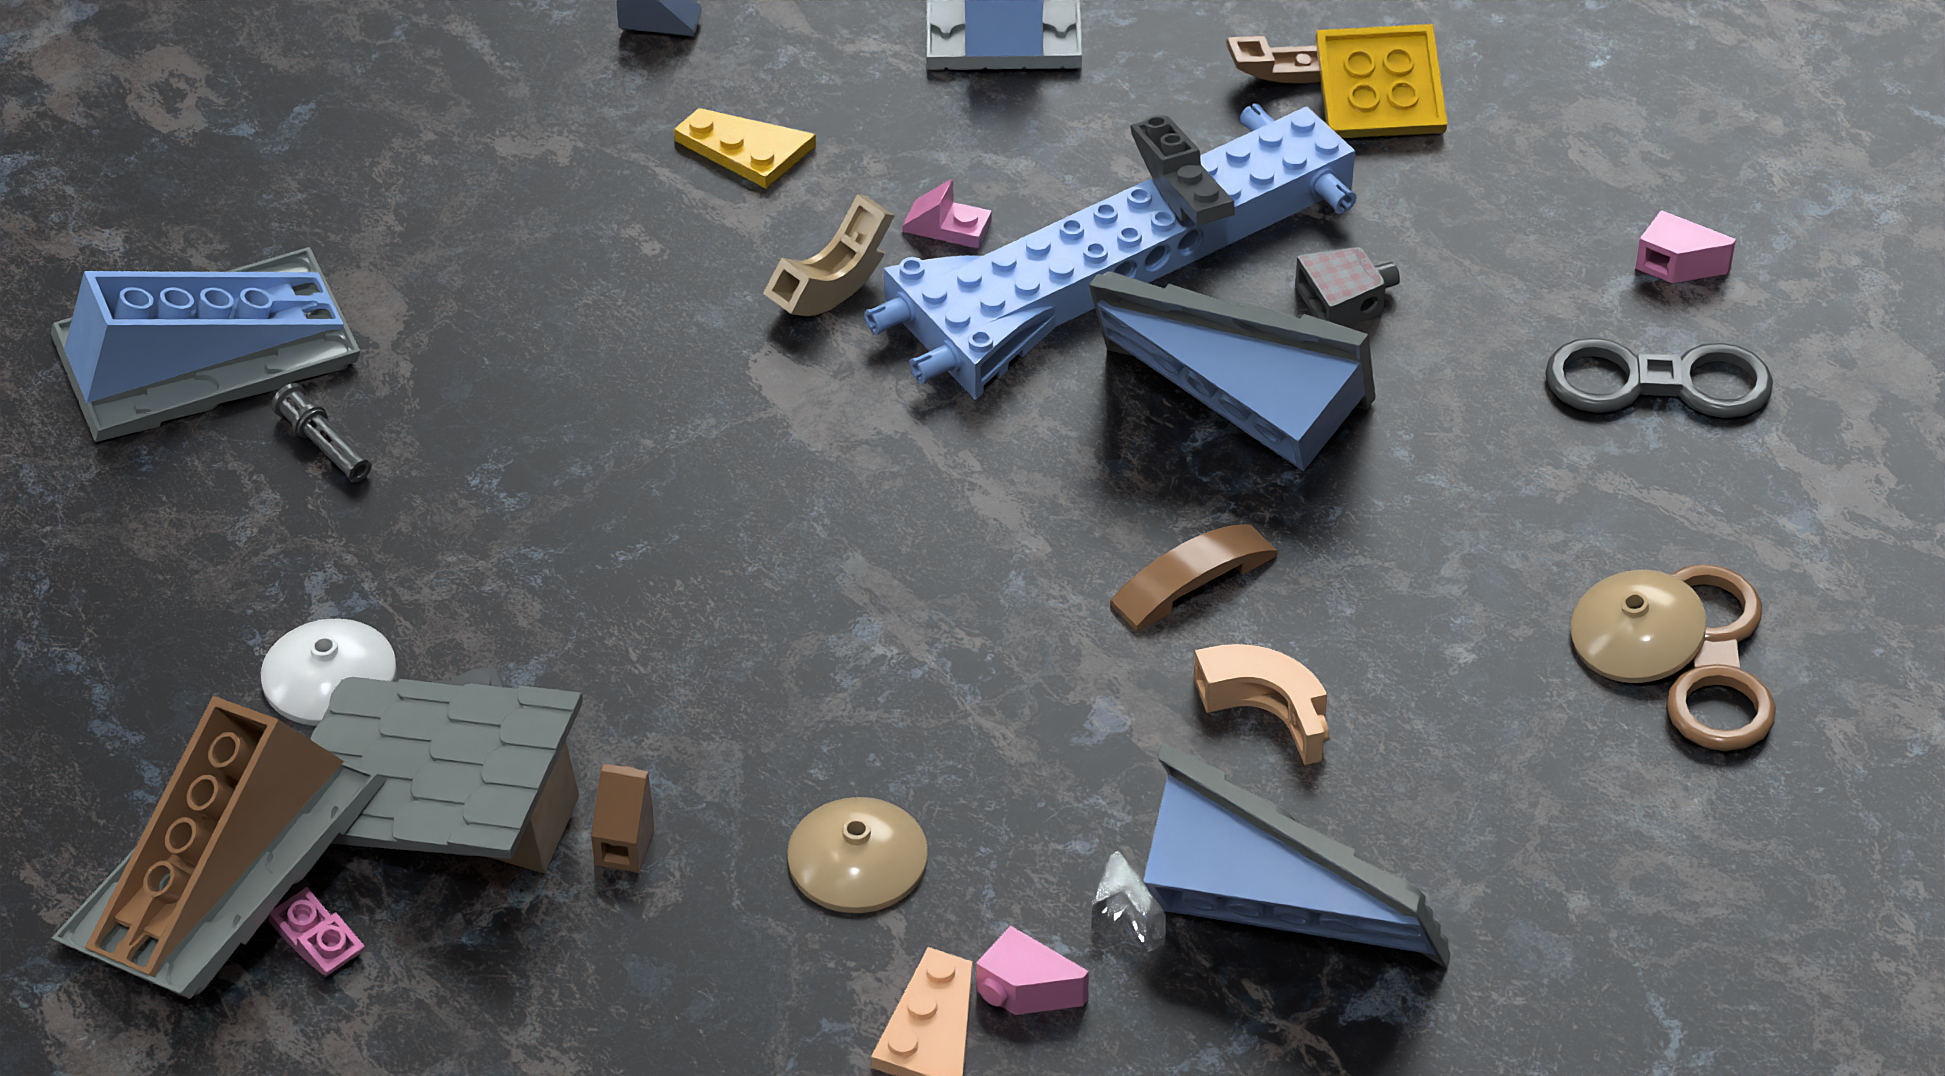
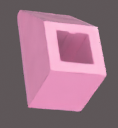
(1683, 250)

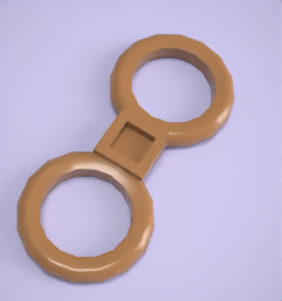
(1719, 664)

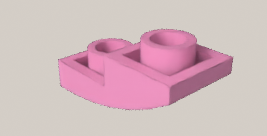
(314, 933)

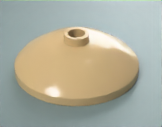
(1642, 641)
(860, 870)

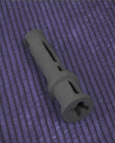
(349, 461)

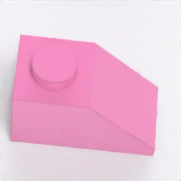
(1029, 976)

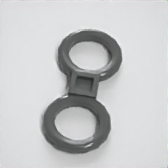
(1659, 376)

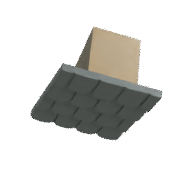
(460, 765)

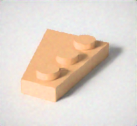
(930, 1020)

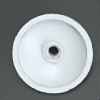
(314, 659)

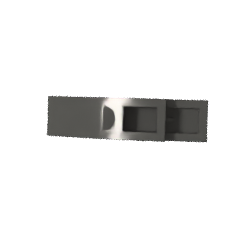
(1178, 171)

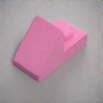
(940, 218)

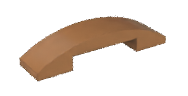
(1275, 64)
(1187, 567)

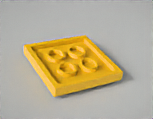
(1381, 81)

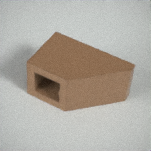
(622, 818)

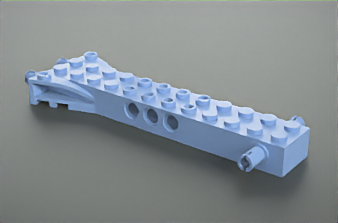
(1002, 304)

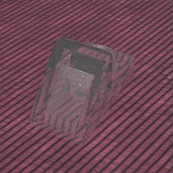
(1126, 899)

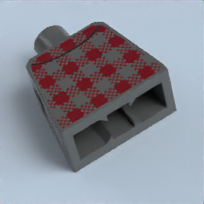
(1344, 285)

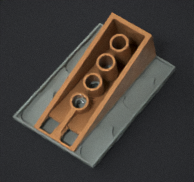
(220, 850)

